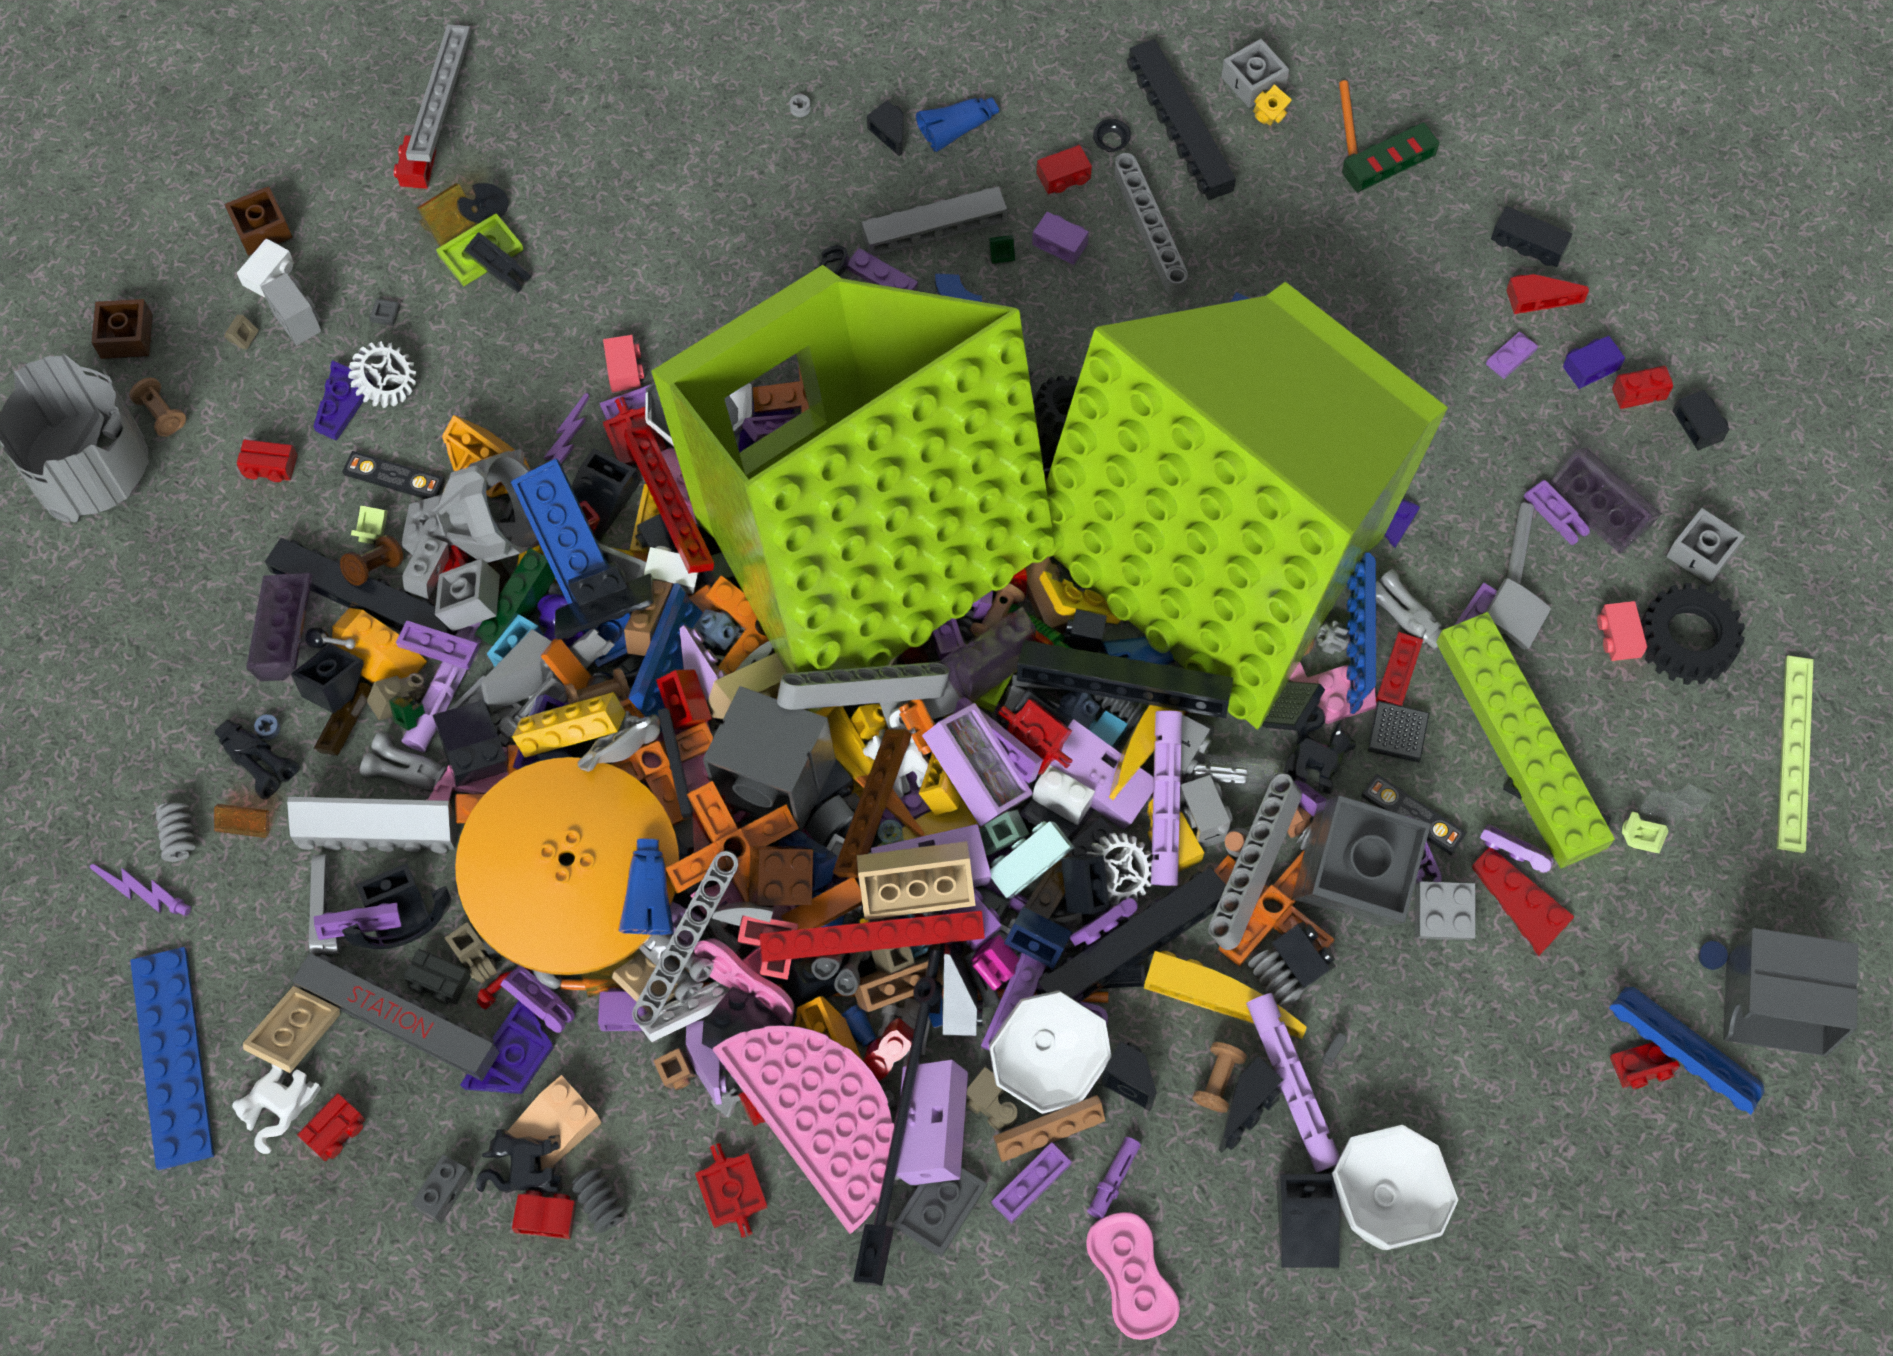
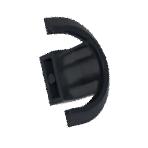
(400, 888)

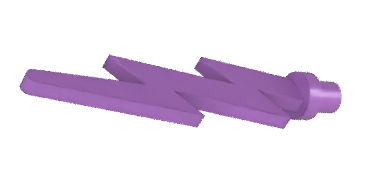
(569, 429)
(153, 898)

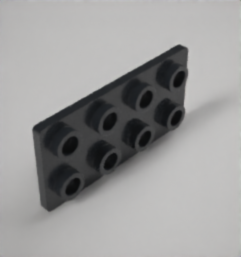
(602, 597)

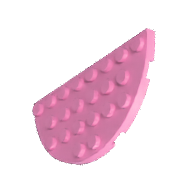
(820, 1108)

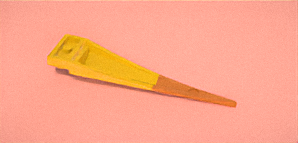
(849, 753)

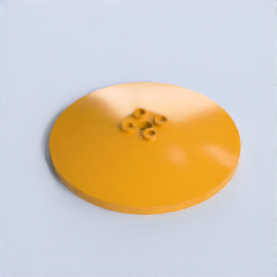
(511, 871)

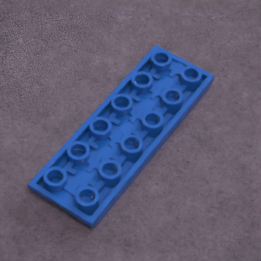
(1362, 632)
(664, 651)
(1689, 1048)

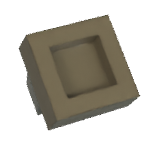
(241, 332)

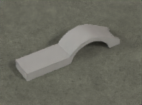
(586, 651)

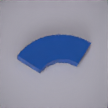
(951, 286)

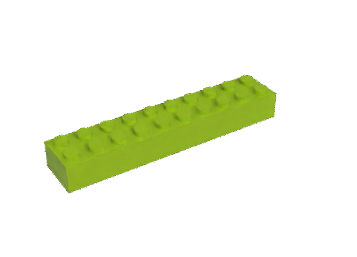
(1524, 740)

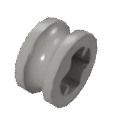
(800, 112)

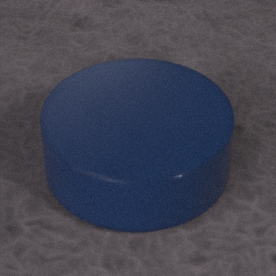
(1713, 955)

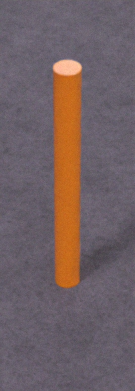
(1348, 117)

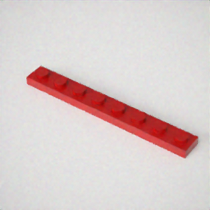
(669, 500)
(871, 936)

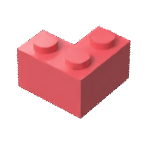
(749, 934)

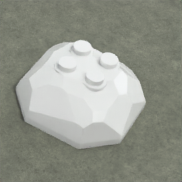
(1049, 1051)
(1394, 1187)

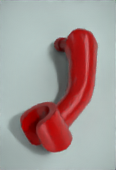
(485, 995)

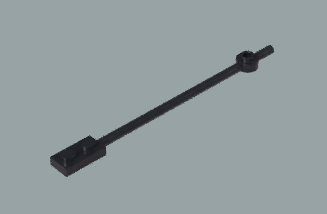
(878, 1237)

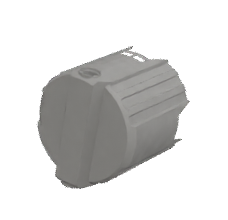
(53, 433)

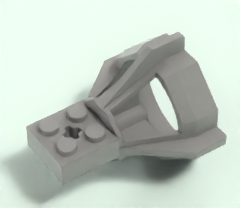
(463, 513)

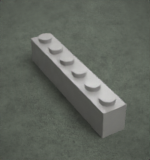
(934, 221)

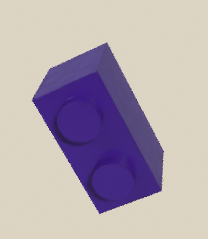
(1593, 361)

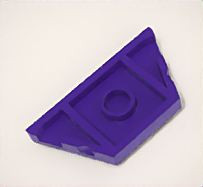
(522, 1052)

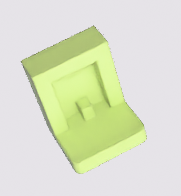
(370, 524)
(1644, 834)

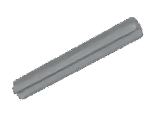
(1520, 542)

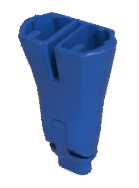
(950, 122)
(1136, 649)
(646, 898)

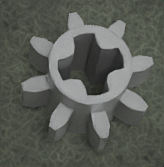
(1333, 637)
(507, 728)

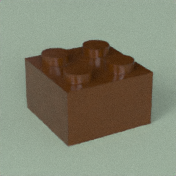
(257, 219)
(122, 328)
(780, 875)

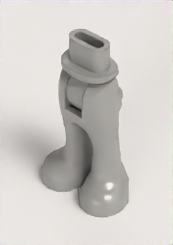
(1416, 619)
(421, 772)
(688, 982)

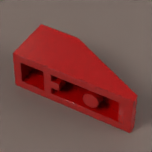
(1540, 292)

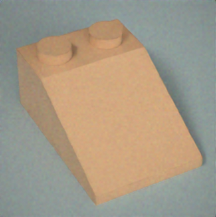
(557, 1112)

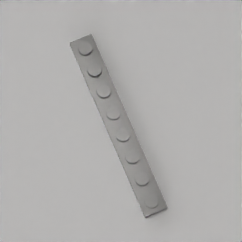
(438, 93)

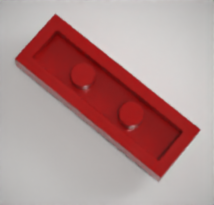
(1399, 669)

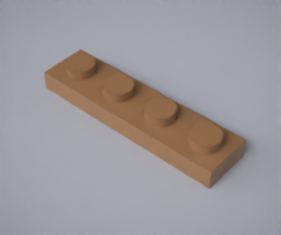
(1049, 1128)

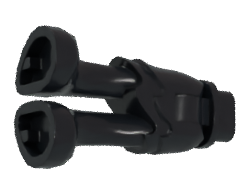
(246, 749)

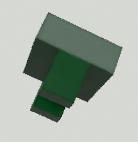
(1002, 249)
(406, 712)

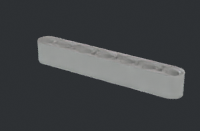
(1137, 193)
(862, 685)
(1256, 872)
(679, 950)

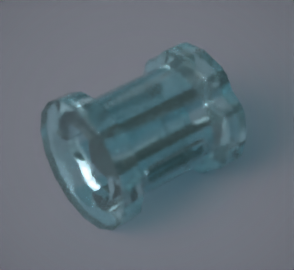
(890, 827)

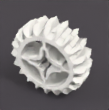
(402, 377)
(1129, 851)

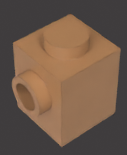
(674, 1069)

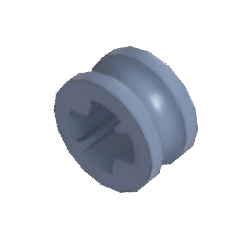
(259, 725)

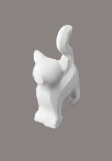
(912, 760)
(281, 1100)

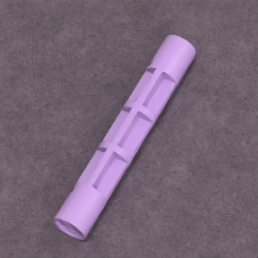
(438, 696)
(1166, 798)
(1295, 1083)

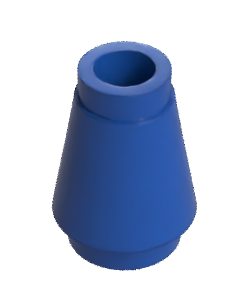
(859, 1025)

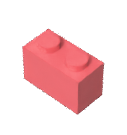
(622, 363)
(1622, 631)

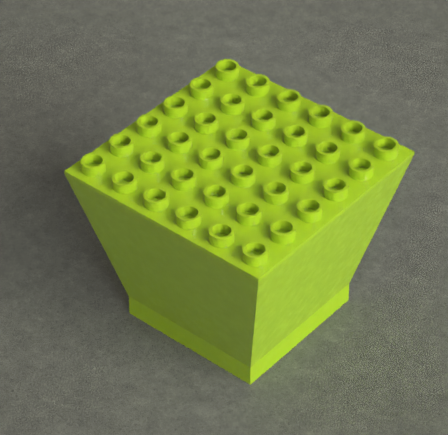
(1233, 479)
(894, 489)

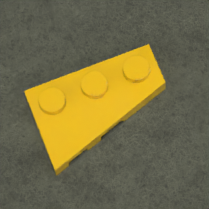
(1068, 598)

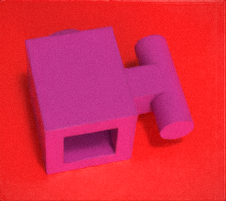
(995, 962)

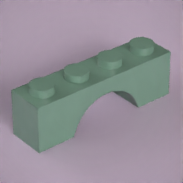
(1002, 832)

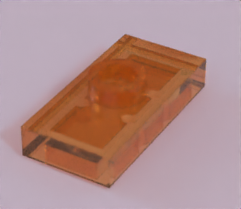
(241, 820)

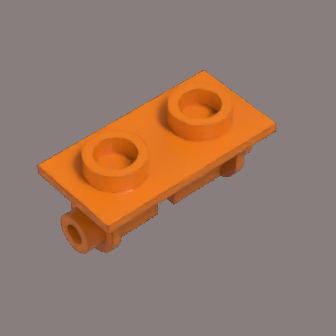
(916, 716)

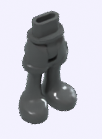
(848, 978)

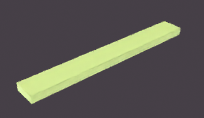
(1795, 754)

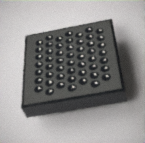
(1294, 706)
(1398, 731)

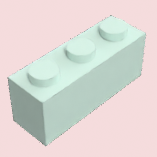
(1030, 858)

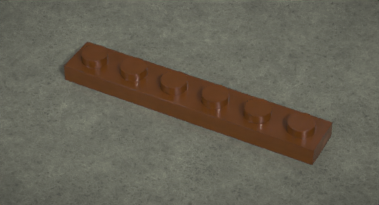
(872, 801)

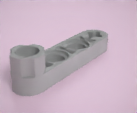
(319, 905)

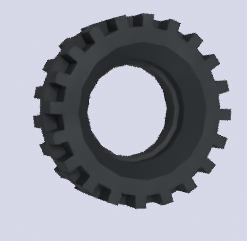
(1049, 403)
(1678, 660)

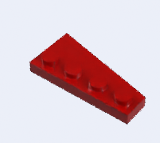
(1530, 908)

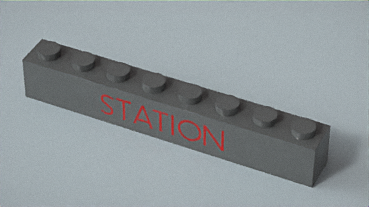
(397, 1017)

